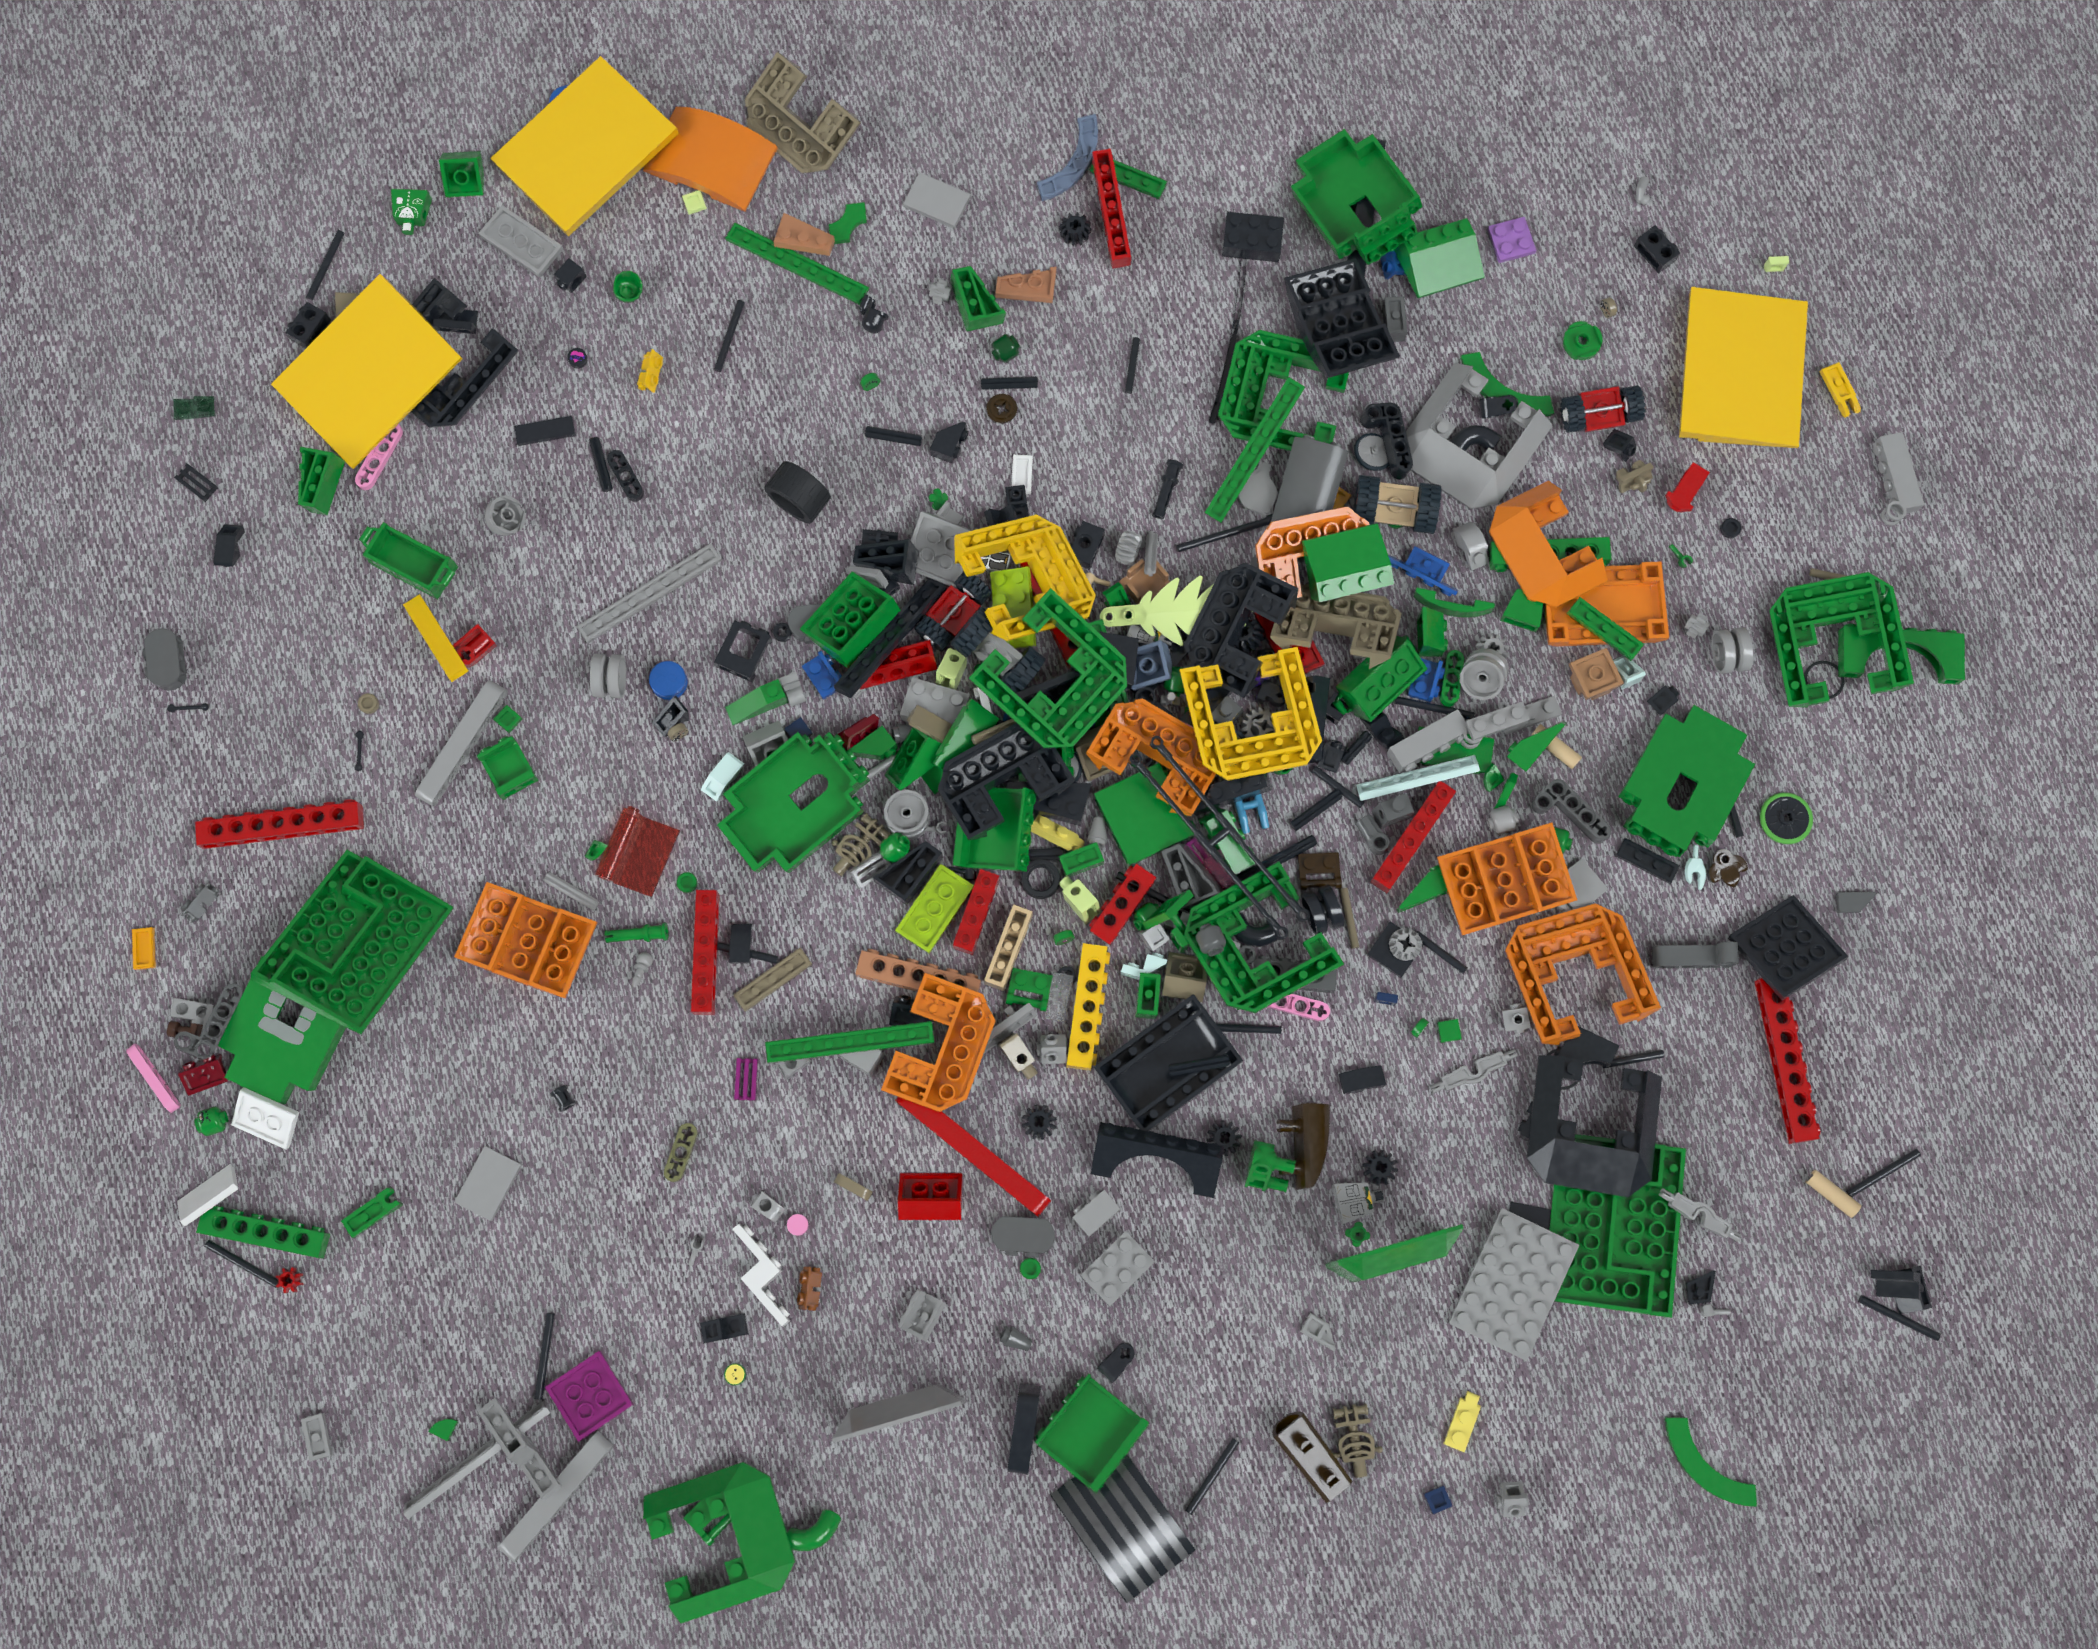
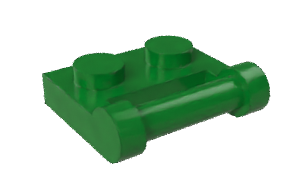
(1029, 982)
(700, 1517)

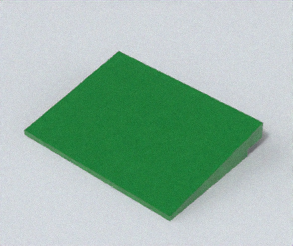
(352, 942)
(1624, 1243)

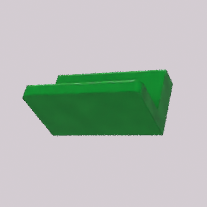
(1081, 860)

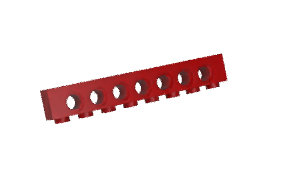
(207, 828)
(1786, 1090)

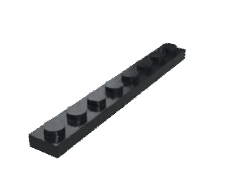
(889, 638)

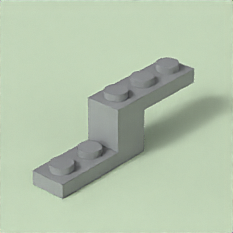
(1513, 718)
(519, 1449)

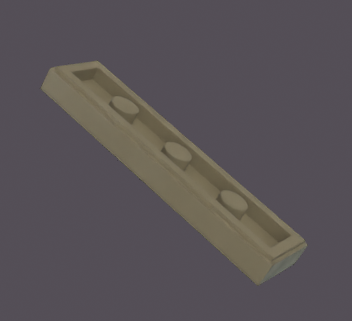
(772, 979)

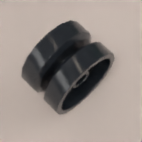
(1323, 909)

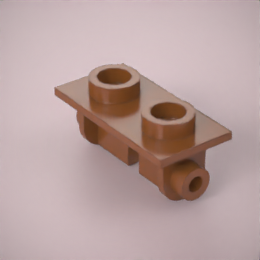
(807, 1296)

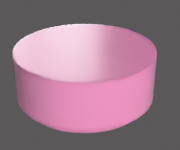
(797, 1224)

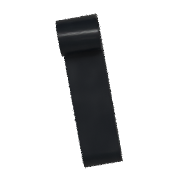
(1399, 461)
(1023, 1428)

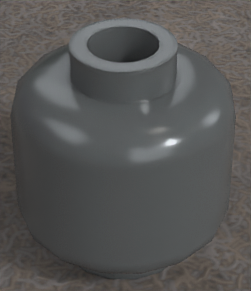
(1211, 939)

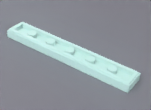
(1417, 777)

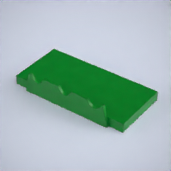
(970, 721)
(1482, 752)

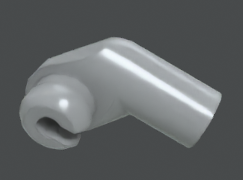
(1640, 190)

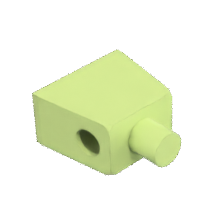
(951, 669)
(1080, 899)

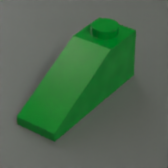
(757, 702)
(1531, 747)
(1429, 888)

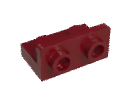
(859, 731)
(202, 1074)

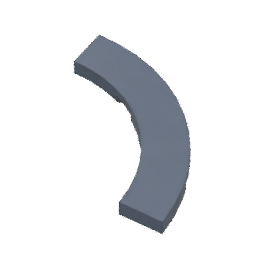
(1077, 164)

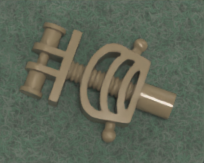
(847, 861)
(1358, 1460)

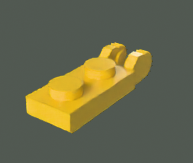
(1840, 388)

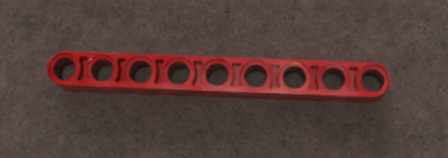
(979, 1156)

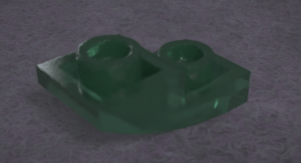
(194, 408)

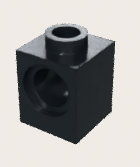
(569, 276)

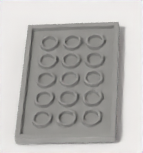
(1513, 1284)

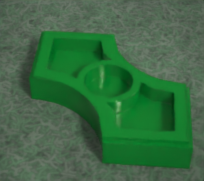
(853, 216)

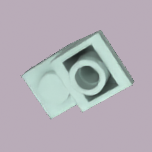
(721, 776)
(1152, 964)

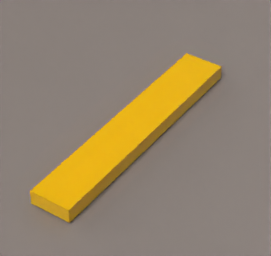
(435, 638)

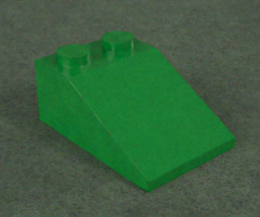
(912, 759)

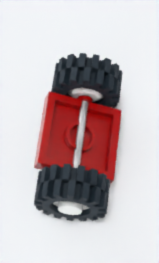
(1602, 409)
(953, 611)

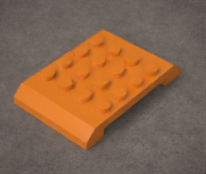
(1629, 598)

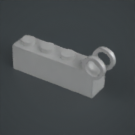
(1899, 477)
(1429, 741)

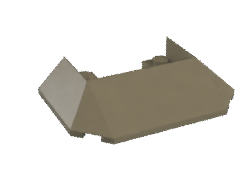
(800, 144)
(1358, 615)

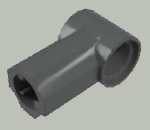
(1372, 833)

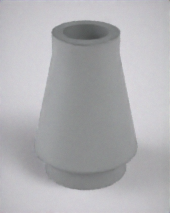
(1098, 832)

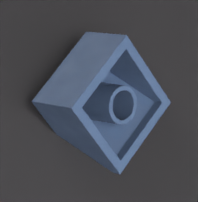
(1152, 664)

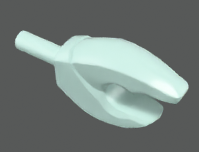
(1695, 865)

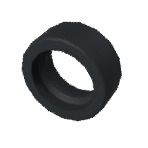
(1040, 863)

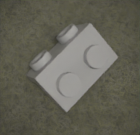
(921, 1315)

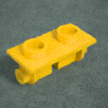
(652, 364)

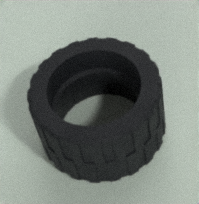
(797, 492)

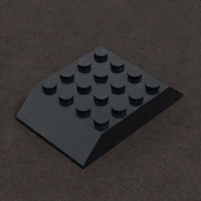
(1140, 1072)

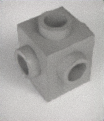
(1511, 1024)
(1052, 1049)
(1512, 1499)

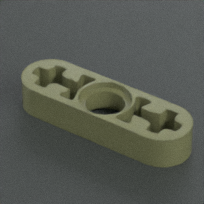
(681, 1169)

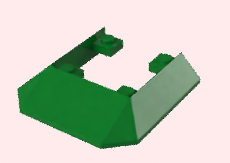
(1252, 362)
(1836, 601)
(1099, 684)
(1228, 970)
(1397, 1256)
(758, 1527)

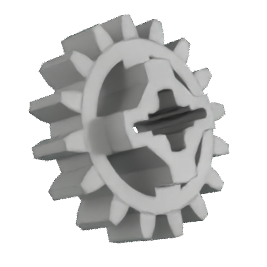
(1253, 728)

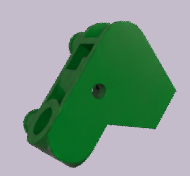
(1262, 1163)

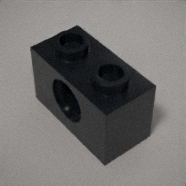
(1091, 534)

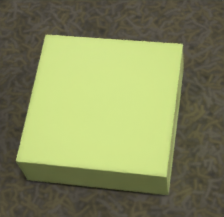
(694, 202)
(1776, 263)

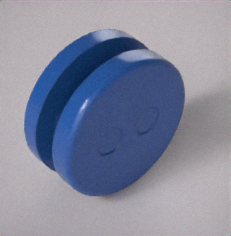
(668, 680)

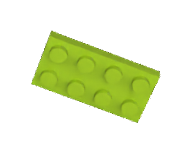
(1015, 591)
(934, 908)

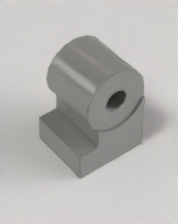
(793, 689)
(789, 1068)
(767, 1206)

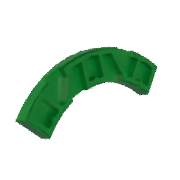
(1497, 389)
(1701, 1472)

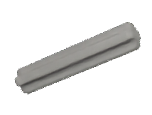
(1151, 553)
(571, 891)

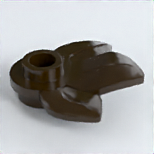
(1729, 869)

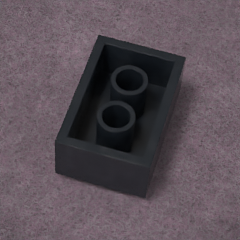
(1253, 237)

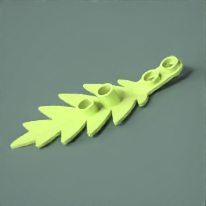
(1163, 610)

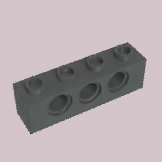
(1326, 984)

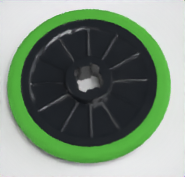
(1773, 820)

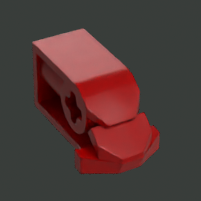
(1687, 488)
(476, 643)

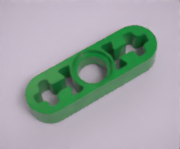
(1445, 685)

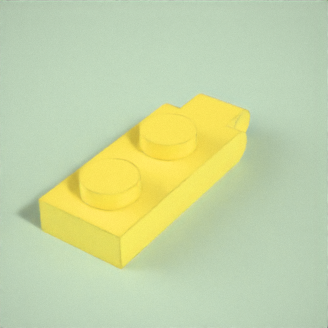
(1056, 834)
(1463, 1422)

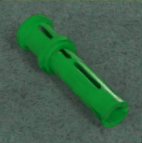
(647, 933)

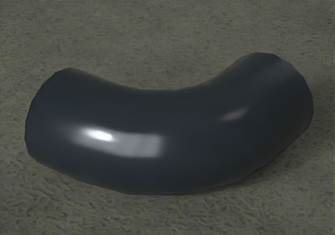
(1476, 435)
(1256, 936)

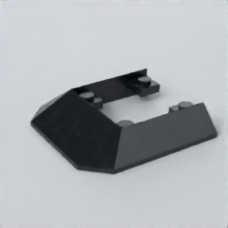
(450, 402)
(1587, 1166)

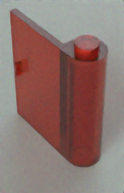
(637, 852)

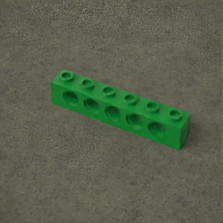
(1599, 545)
(211, 1225)

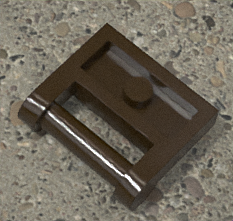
(1319, 864)

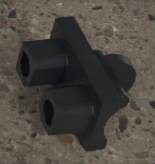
(878, 536)

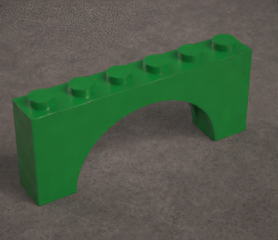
(1941, 649)

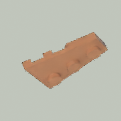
(803, 237)
(1028, 287)

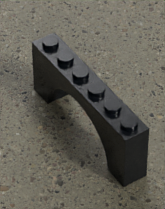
(1586, 1047)
(1197, 1158)

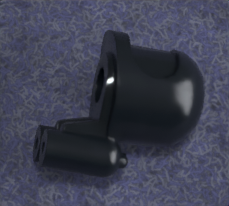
(873, 318)

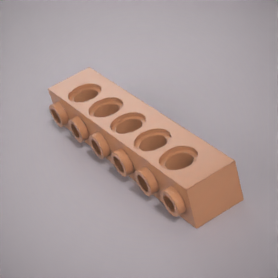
(868, 959)

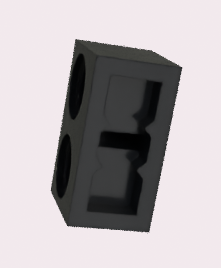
(1653, 251)
(312, 328)

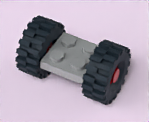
(977, 638)

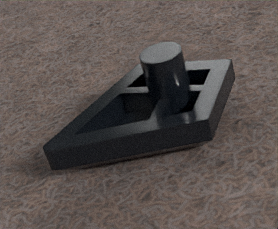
(1701, 1288)

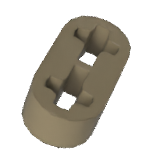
(853, 1187)

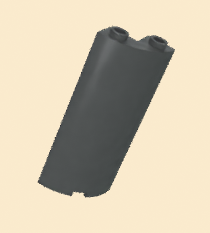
(1310, 479)

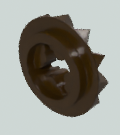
(998, 401)

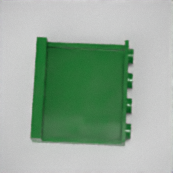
(1139, 819)
(1005, 844)
(1091, 1433)

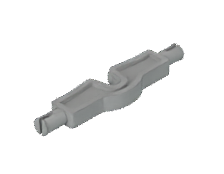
(1483, 1066)
(1709, 1218)

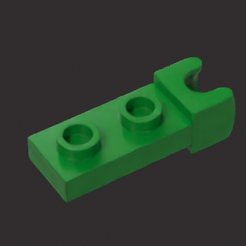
(370, 1213)

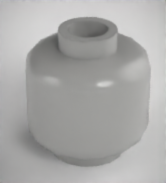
(1503, 820)

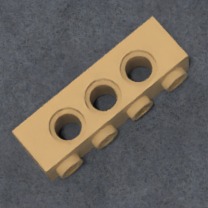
(1008, 947)

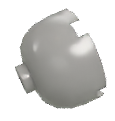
(504, 516)

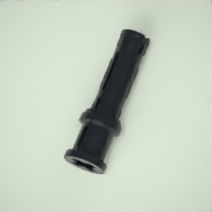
(1169, 480)

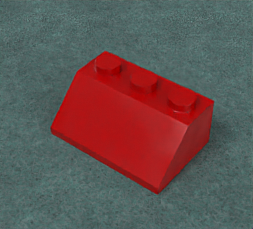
(930, 1196)

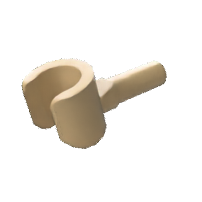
(1091, 578)

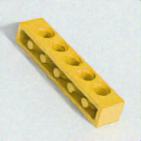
(1089, 954)

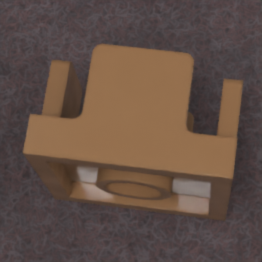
(1138, 583)
(1595, 675)

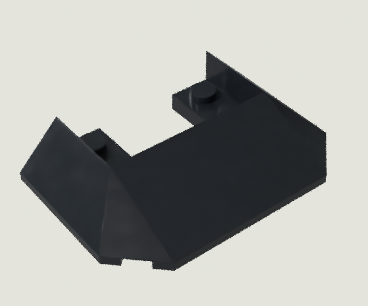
(1224, 617)
(991, 763)

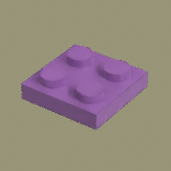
(1511, 239)

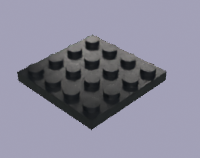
(1788, 947)

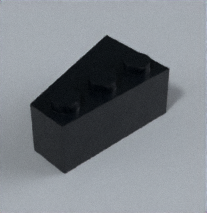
(894, 559)
(910, 872)

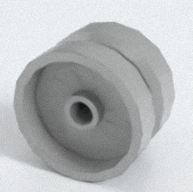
(1732, 650)
(1484, 674)
(608, 675)
(907, 802)

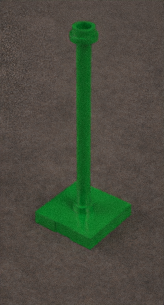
(1168, 911)

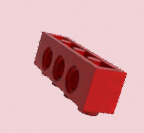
(904, 663)
(1133, 874)
(976, 912)

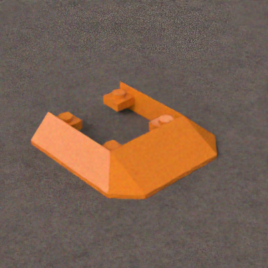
(1570, 935)

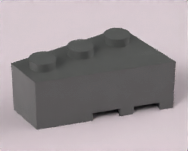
(1190, 873)

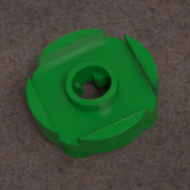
(1582, 351)

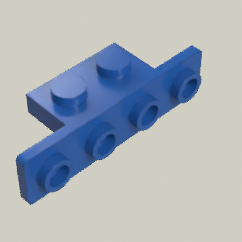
(1426, 567)

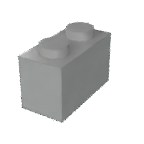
(1095, 1213)

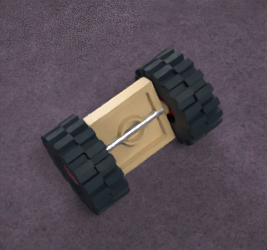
(1398, 503)

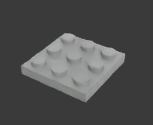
(936, 548)

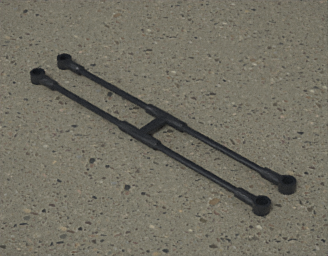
(1227, 829)

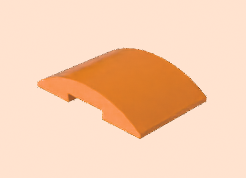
(713, 157)
(1507, 878)
(525, 940)

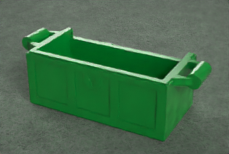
(408, 560)
(1373, 689)

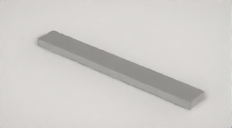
(649, 593)
(471, 1463)

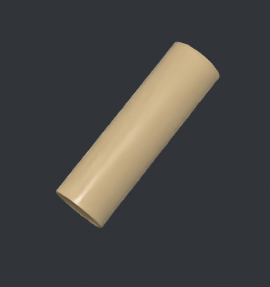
(1561, 750)
(1834, 1194)

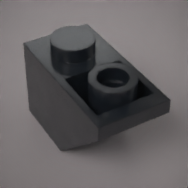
(948, 441)

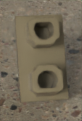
(1637, 478)

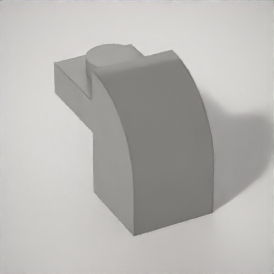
(1473, 543)

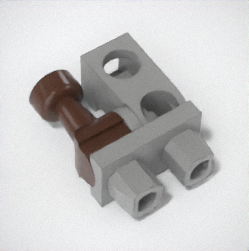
(197, 1013)

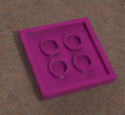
(589, 1396)

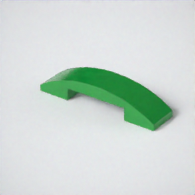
(1427, 598)

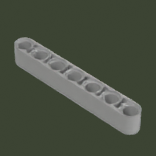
(460, 743)
(542, 1511)

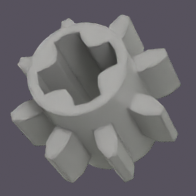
(940, 291)
(1697, 625)

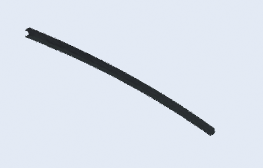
(1229, 356)

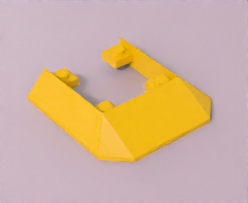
(1048, 556)
(1295, 729)

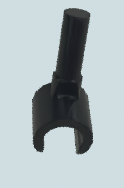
(970, 873)

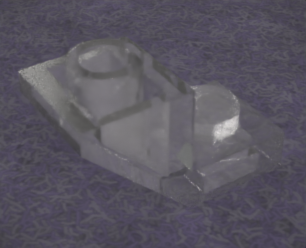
(1059, 997)

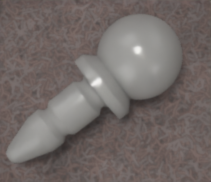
(644, 961)

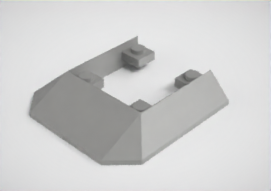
(1459, 473)
(897, 1411)

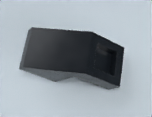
(226, 545)
(1383, 731)

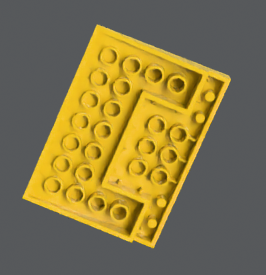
(584, 146)
(1743, 369)
(366, 371)

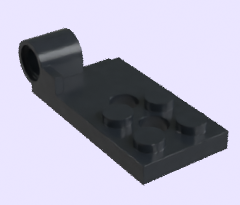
(1052, 688)

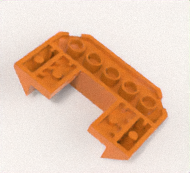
(1282, 540)
(1529, 554)
(1132, 728)
(961, 1051)

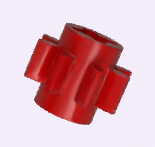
(293, 1275)

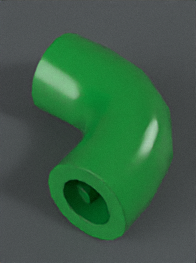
(817, 1535)

